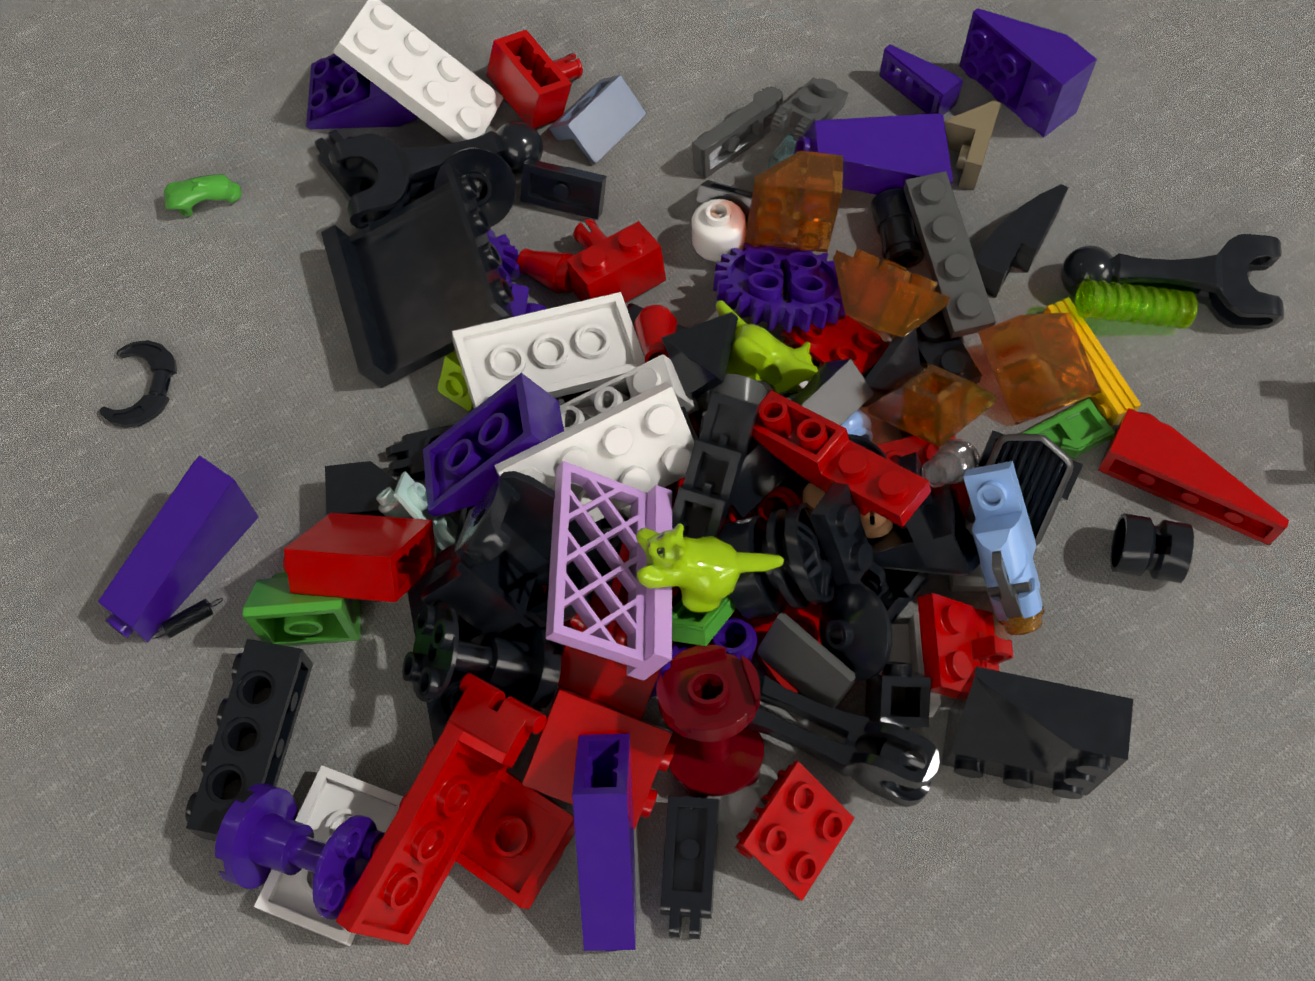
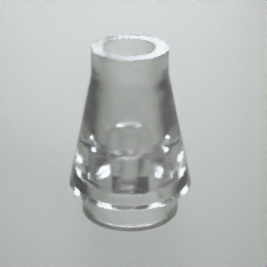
(950, 463)

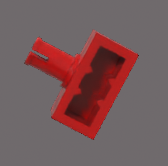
(530, 78)
(614, 264)

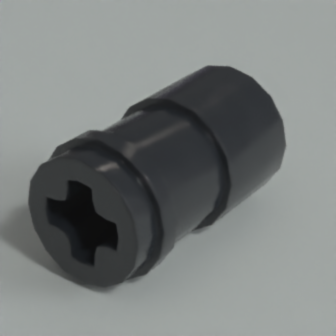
(896, 228)

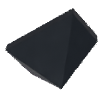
(702, 353)
(894, 365)

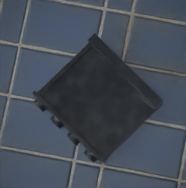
(417, 280)

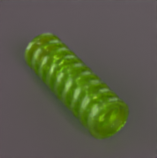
(1136, 304)

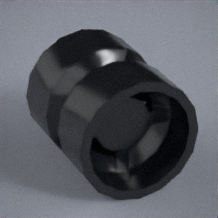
(1135, 545)

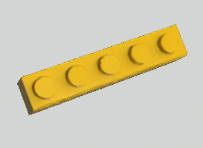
(1115, 392)

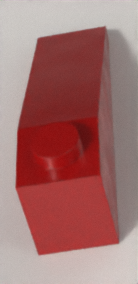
(1174, 469)

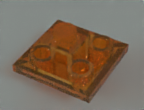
(796, 202)
(885, 293)
(1038, 363)
(932, 404)

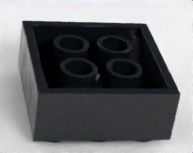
(1036, 733)

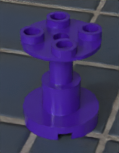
(266, 837)

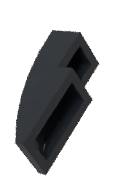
(1018, 239)

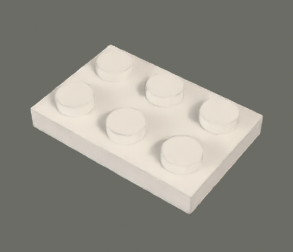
(327, 805)

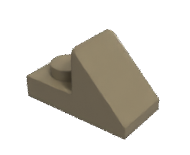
(970, 136)

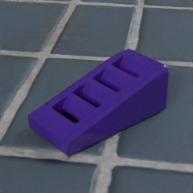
(920, 81)

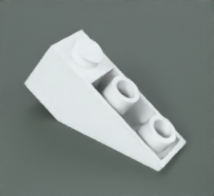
(624, 388)

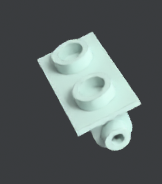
(411, 502)

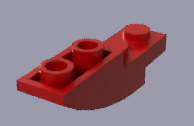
(826, 456)

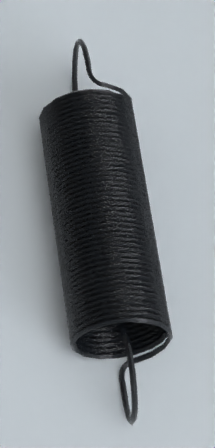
(187, 618)

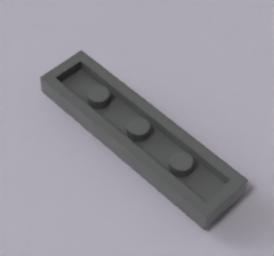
(949, 253)

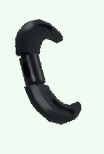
(149, 406)

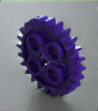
(754, 284)

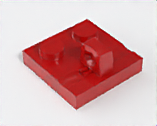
(956, 641)
(517, 841)

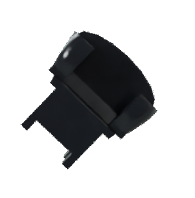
(502, 558)

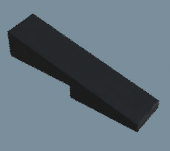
(832, 393)

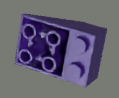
(1027, 68)
(347, 99)

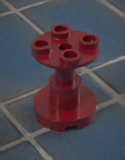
(708, 704)

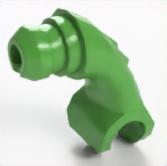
(187, 193)

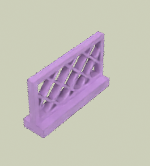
(649, 610)

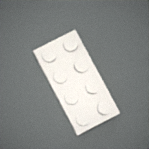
(418, 73)
(556, 348)
(632, 443)

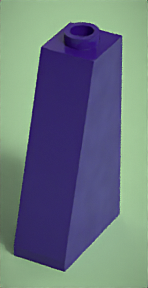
(882, 150)
(178, 550)
(605, 842)

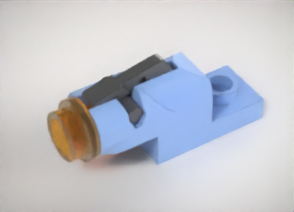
(1005, 546)

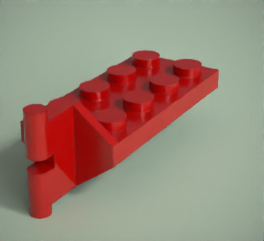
(439, 812)

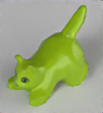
(765, 358)
(700, 567)

